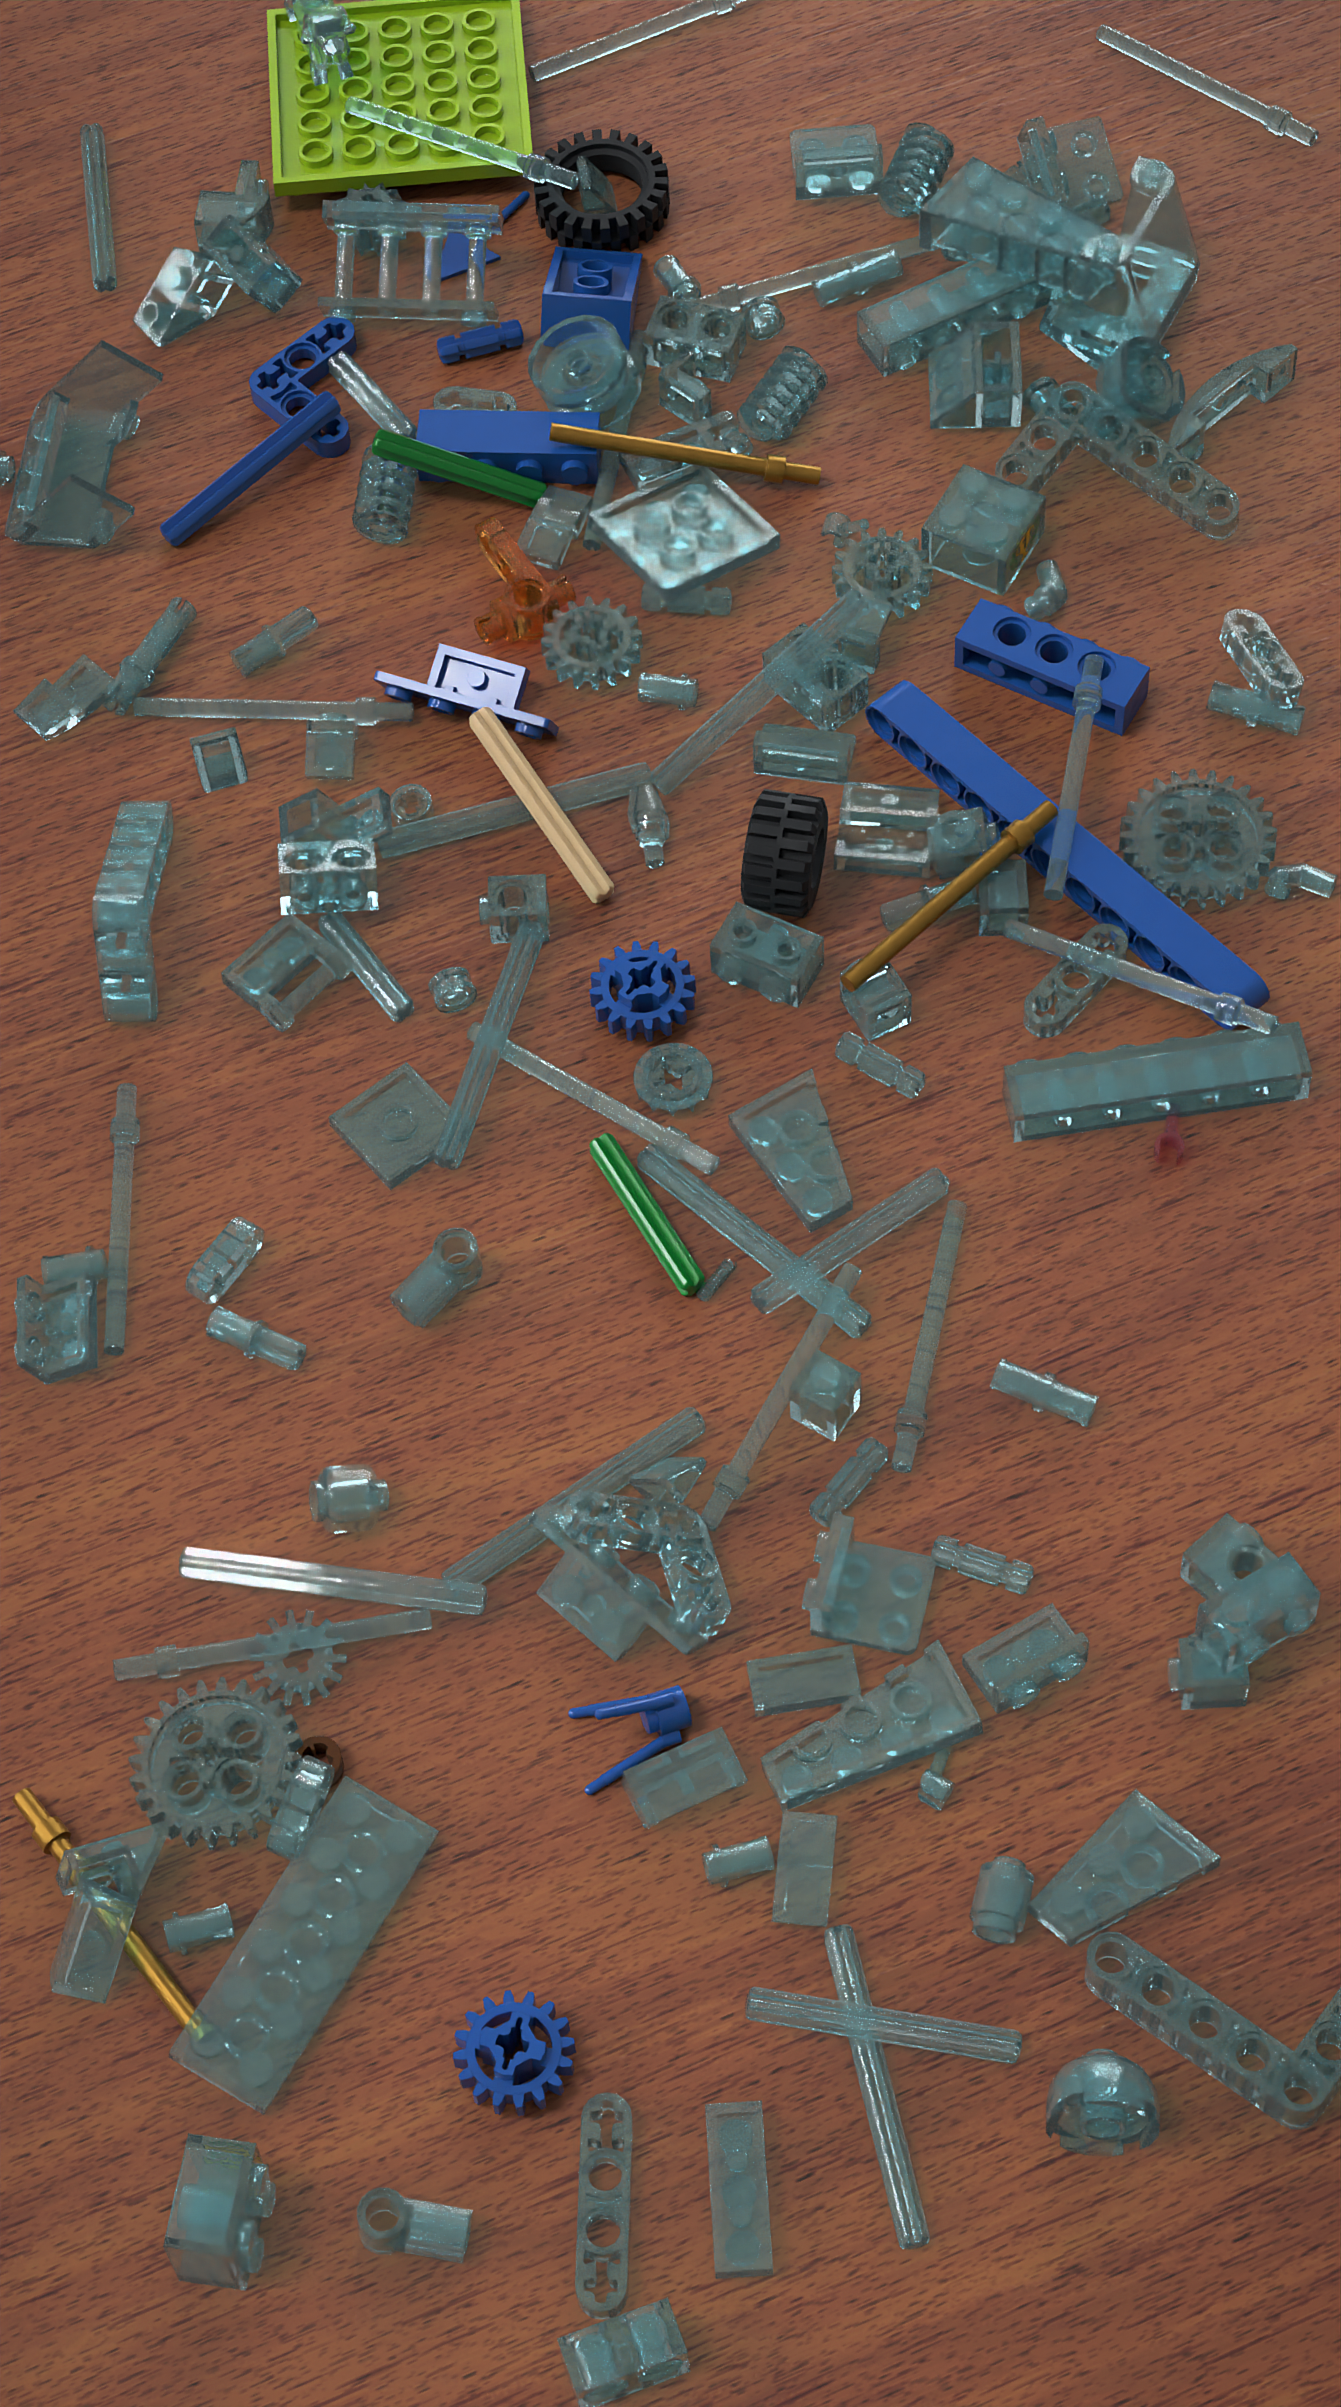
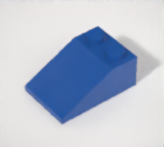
(593, 285)

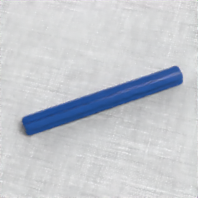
(250, 468)

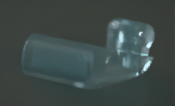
(1050, 594)

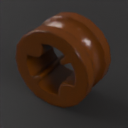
(325, 1745)

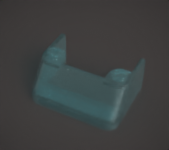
(70, 451)

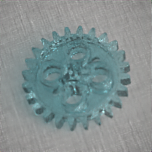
(1198, 838)
(215, 1762)

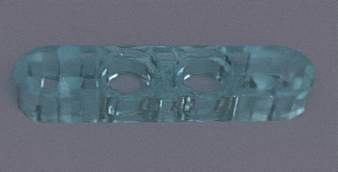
(600, 2204)

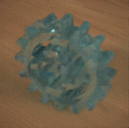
(904, 567)
(591, 643)

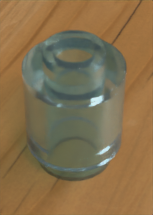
(1001, 1900)

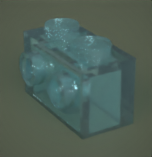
(766, 955)
(1257, 1613)

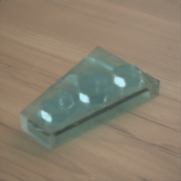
(796, 1150)

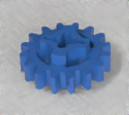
(642, 991)
(493, 2044)

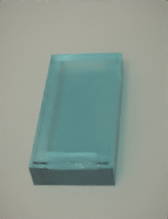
(803, 1680)

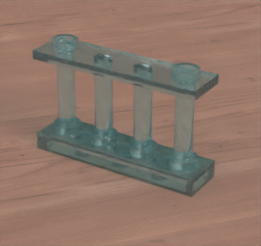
(391, 222)

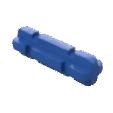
(480, 341)

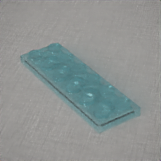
(303, 1945)

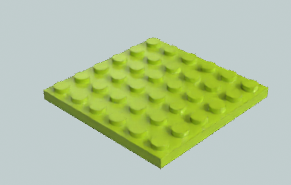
(423, 58)

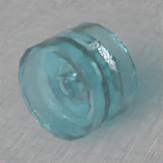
(585, 369)

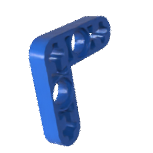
(294, 383)

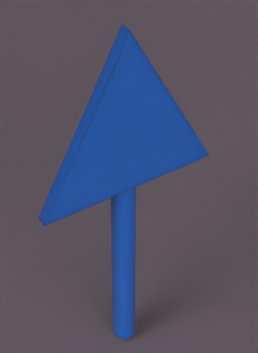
(457, 246)

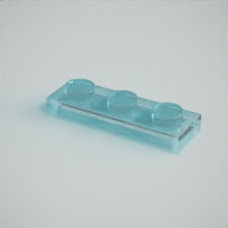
(738, 2190)

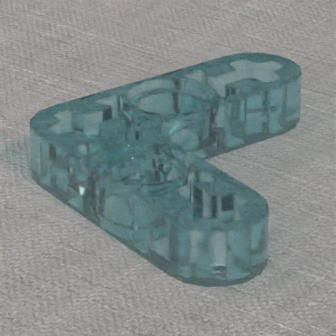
(668, 1530)

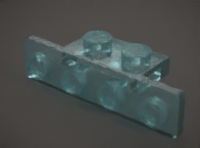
(605, 1596)

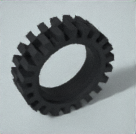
(616, 227)

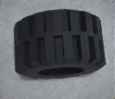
(784, 853)

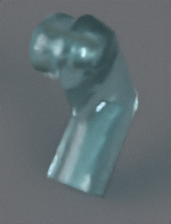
(1301, 876)

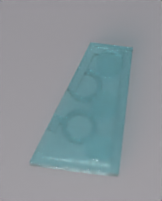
(1120, 1867)

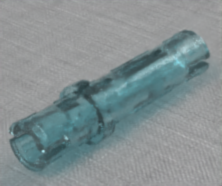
(139, 668)

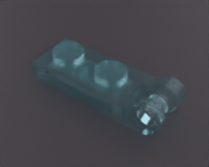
(723, 426)

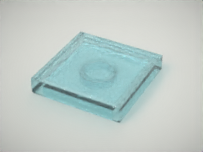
(393, 1125)

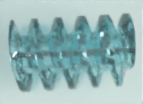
(915, 170)
(782, 395)
(384, 499)

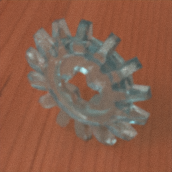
(277, 1649)

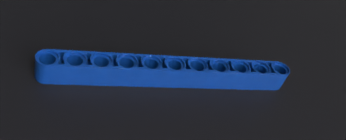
(1095, 875)

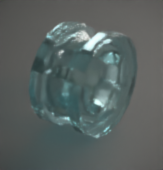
(763, 317)
(407, 794)
(452, 989)

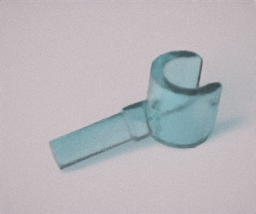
(841, 526)
(934, 1787)

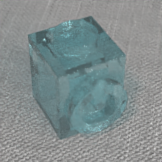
(959, 839)

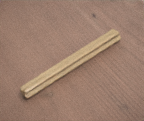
(541, 805)

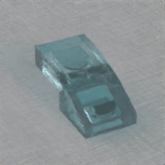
(553, 525)
(61, 705)
(804, 1868)

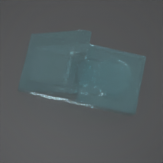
(122, 1858)

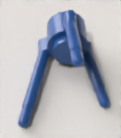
(660, 1712)

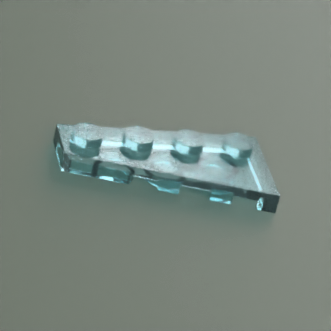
(893, 1724)

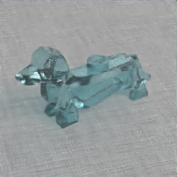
(322, 35)

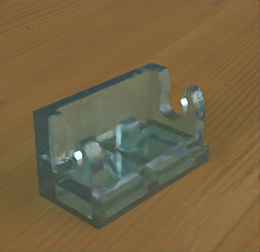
(683, 1777)

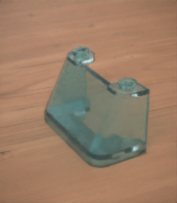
(1142, 276)

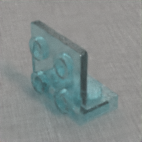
(1070, 161)

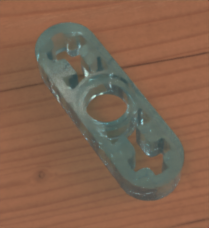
(1260, 673)
(1071, 1000)

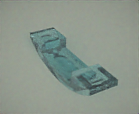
(1257, 374)

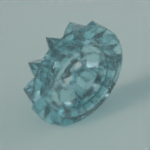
(680, 1061)

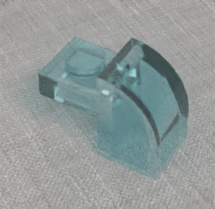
(248, 204)
(322, 819)

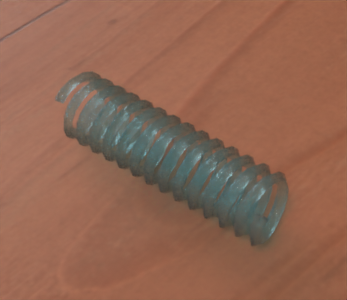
(724, 1276)

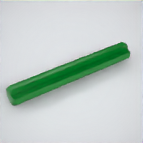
(457, 468)
(647, 1214)

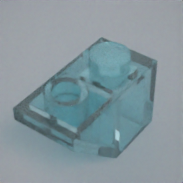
(182, 296)

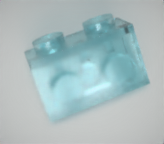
(57, 1326)
(1026, 1658)

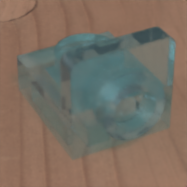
(682, 391)
(330, 747)

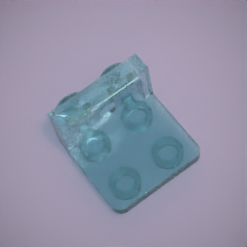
(836, 161)
(867, 1591)

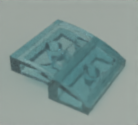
(885, 829)

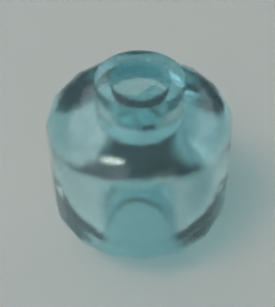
(348, 1498)

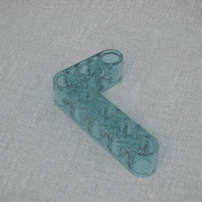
(1119, 456)
(125, 909)
(1235, 2033)

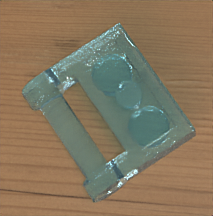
(276, 961)

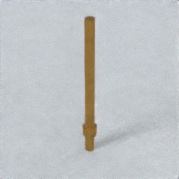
(772, 468)
(1014, 839)
(54, 1839)

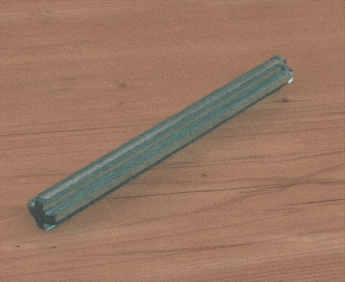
(759, 691)
(511, 810)
(489, 1045)
(741, 1230)
(606, 1478)
(333, 1581)
(878, 2096)

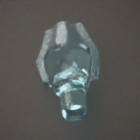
(648, 823)

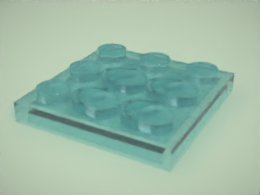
(683, 531)

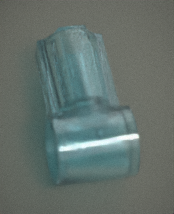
(436, 1280)
(421, 2229)

